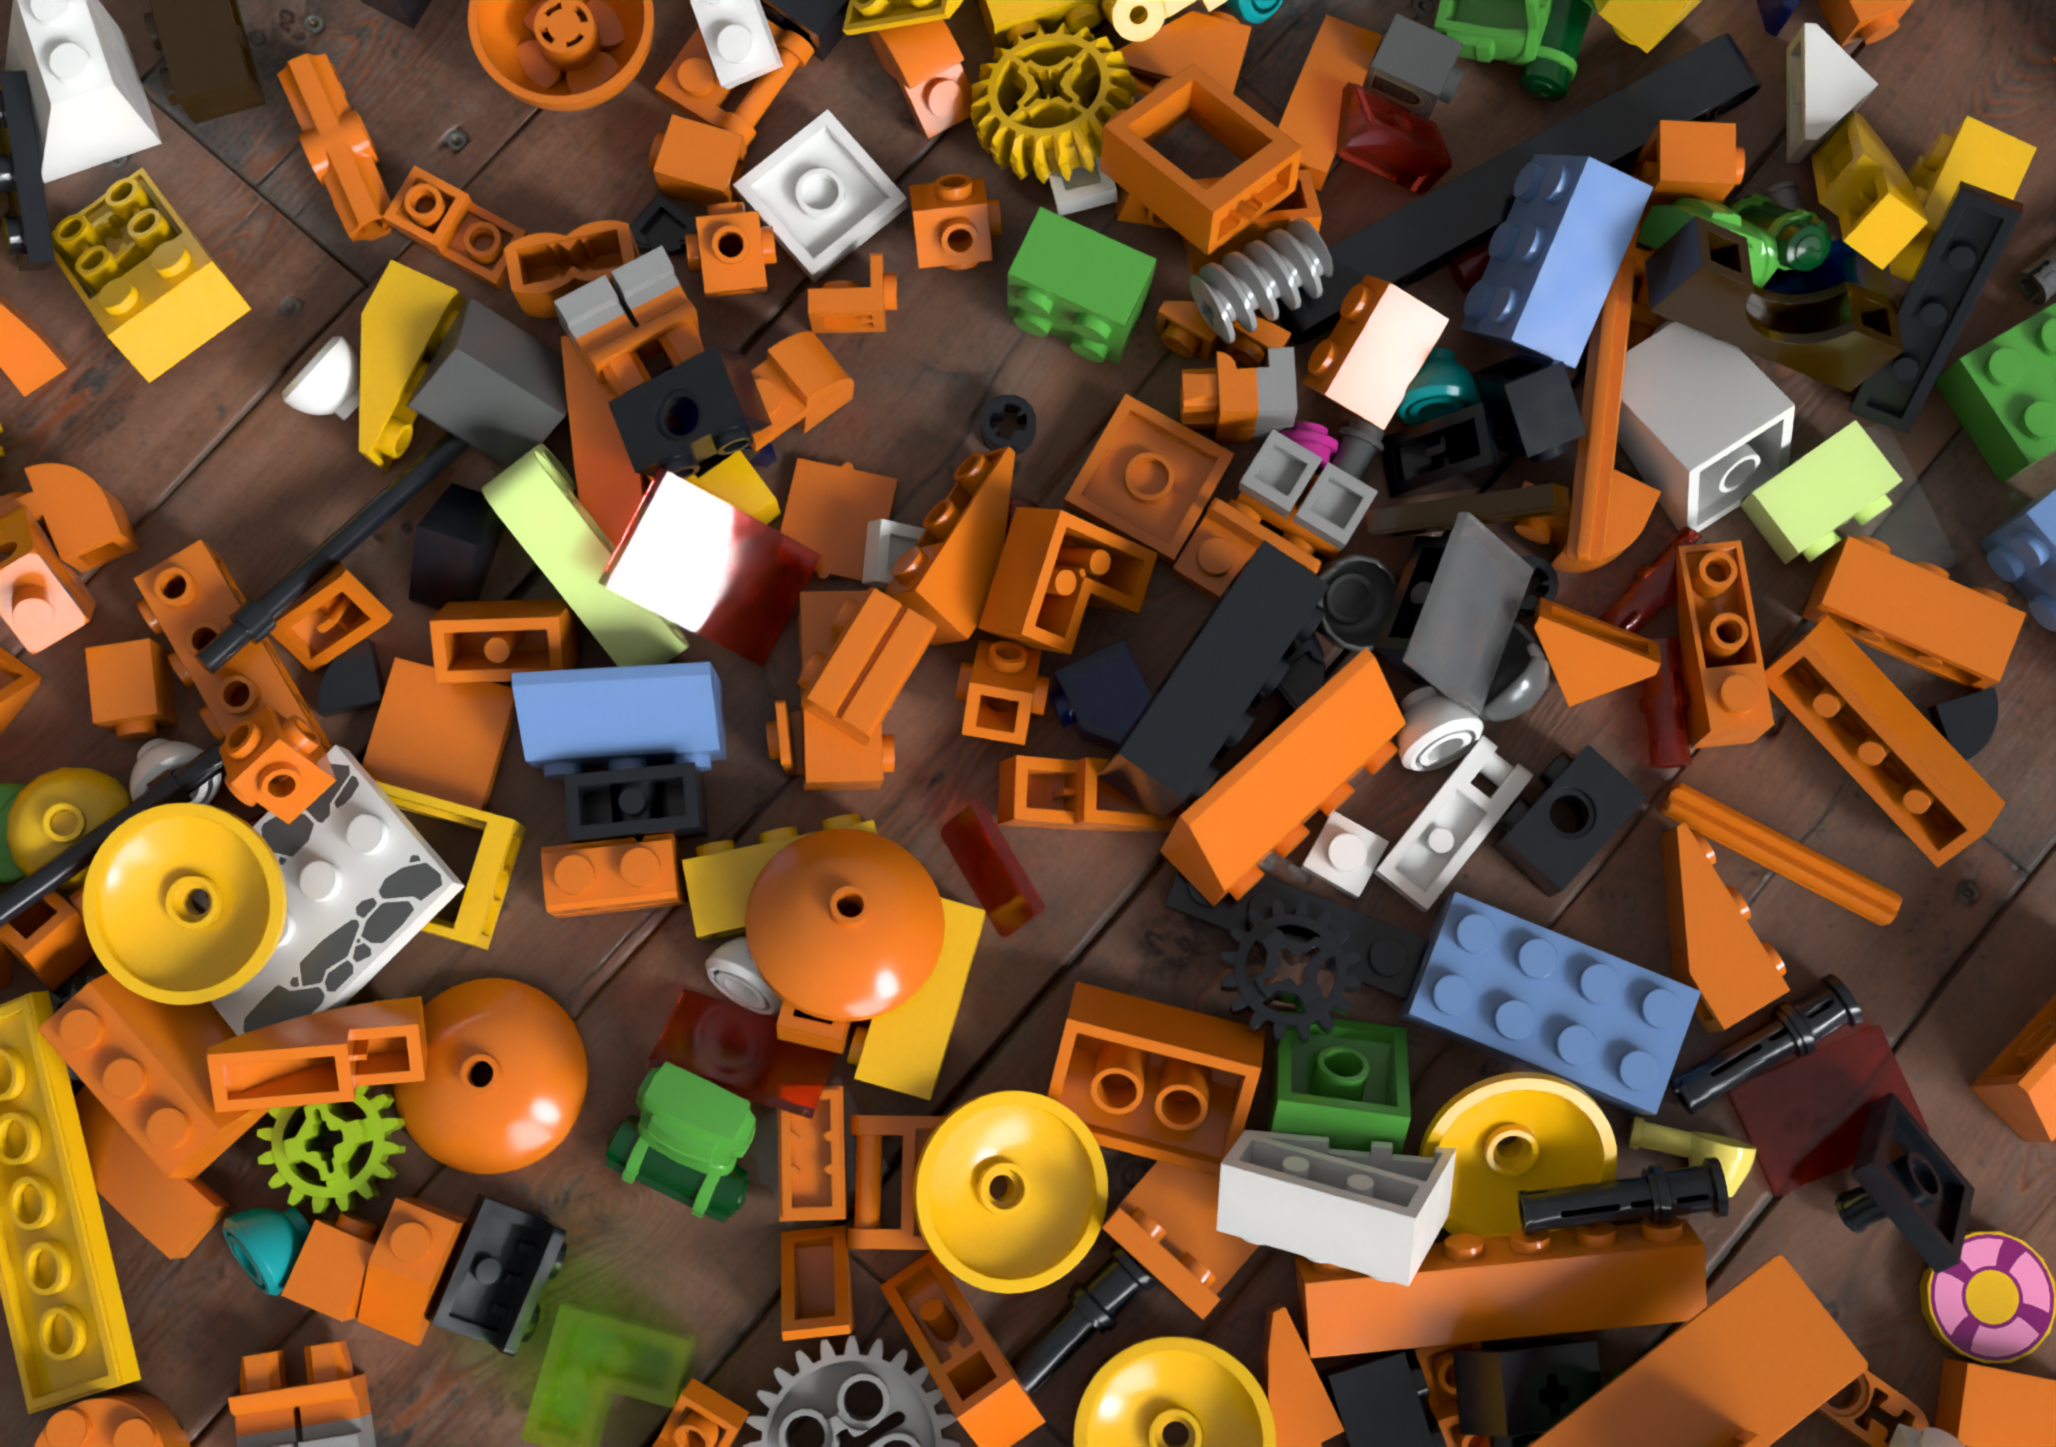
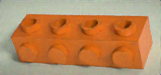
(192, 603)
(1883, 741)

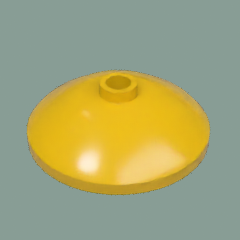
(143, 907)
(1557, 1144)
(1051, 1197)
(1171, 1382)

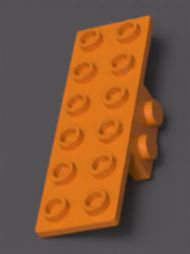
(1726, 1376)

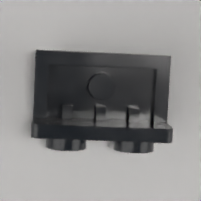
(498, 1275)

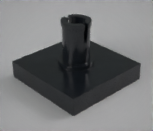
(1910, 1183)

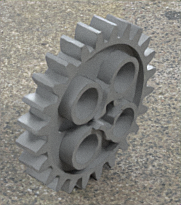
(822, 1390)

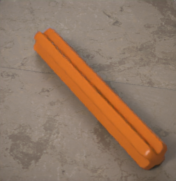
(1781, 854)

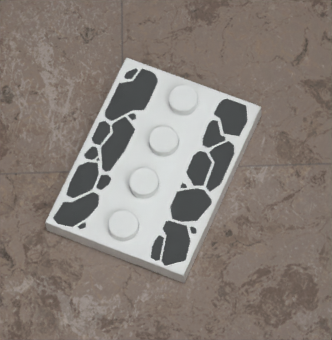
(354, 893)

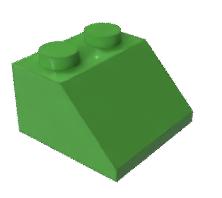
(1342, 1085)

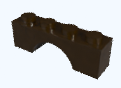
(1827, 334)

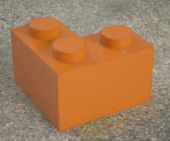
(1056, 569)

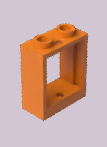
(1197, 213)

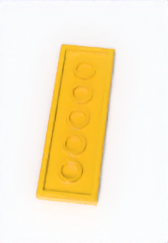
(53, 1239)

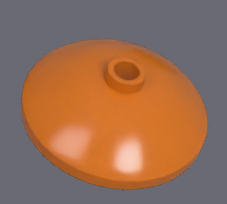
(836, 962)
(534, 1087)

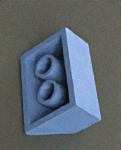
(620, 717)

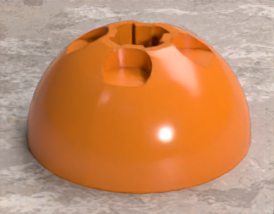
(529, 55)

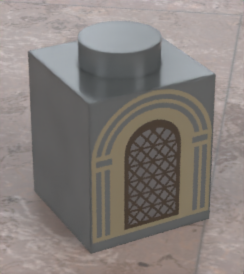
(1415, 67)

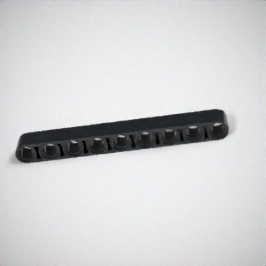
(1470, 207)

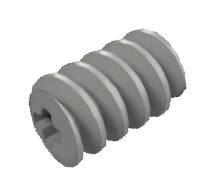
(1260, 277)

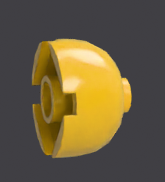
(57, 813)

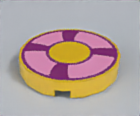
(1993, 1301)

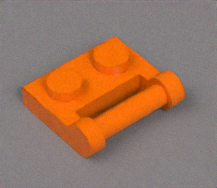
(696, 92)
(868, 1180)

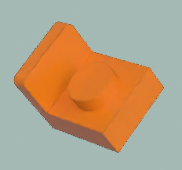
(848, 308)

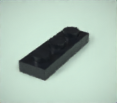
(28, 227)

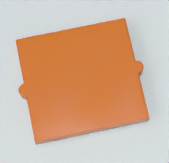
(831, 514)

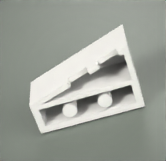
(1336, 1204)

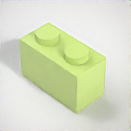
(1821, 493)

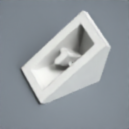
(1820, 89)

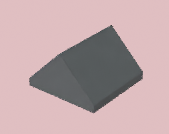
(492, 385)

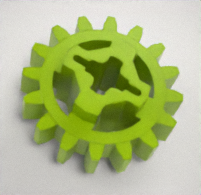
(337, 1166)

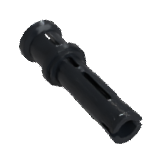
(1798, 1030)
(1654, 1195)
(1090, 1310)

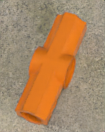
(337, 145)

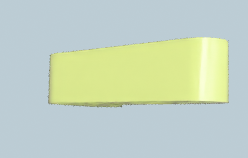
(572, 551)

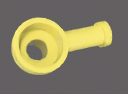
(1734, 1155)

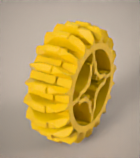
(1055, 82)

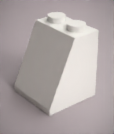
(79, 84)
(1701, 423)

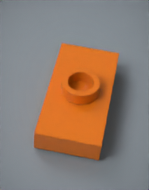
(813, 1161)

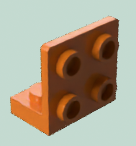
(1172, 1233)

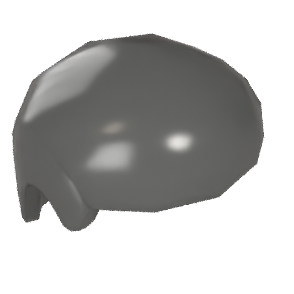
(1355, 600)
(1519, 677)

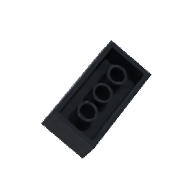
(1217, 676)

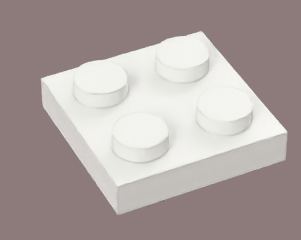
(821, 195)

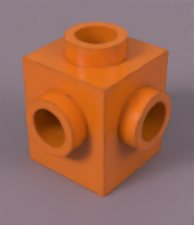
(954, 222)
(736, 274)
(1001, 691)
(276, 763)

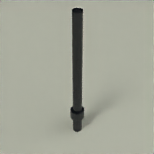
(256, 618)
(163, 789)

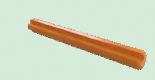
(1601, 419)

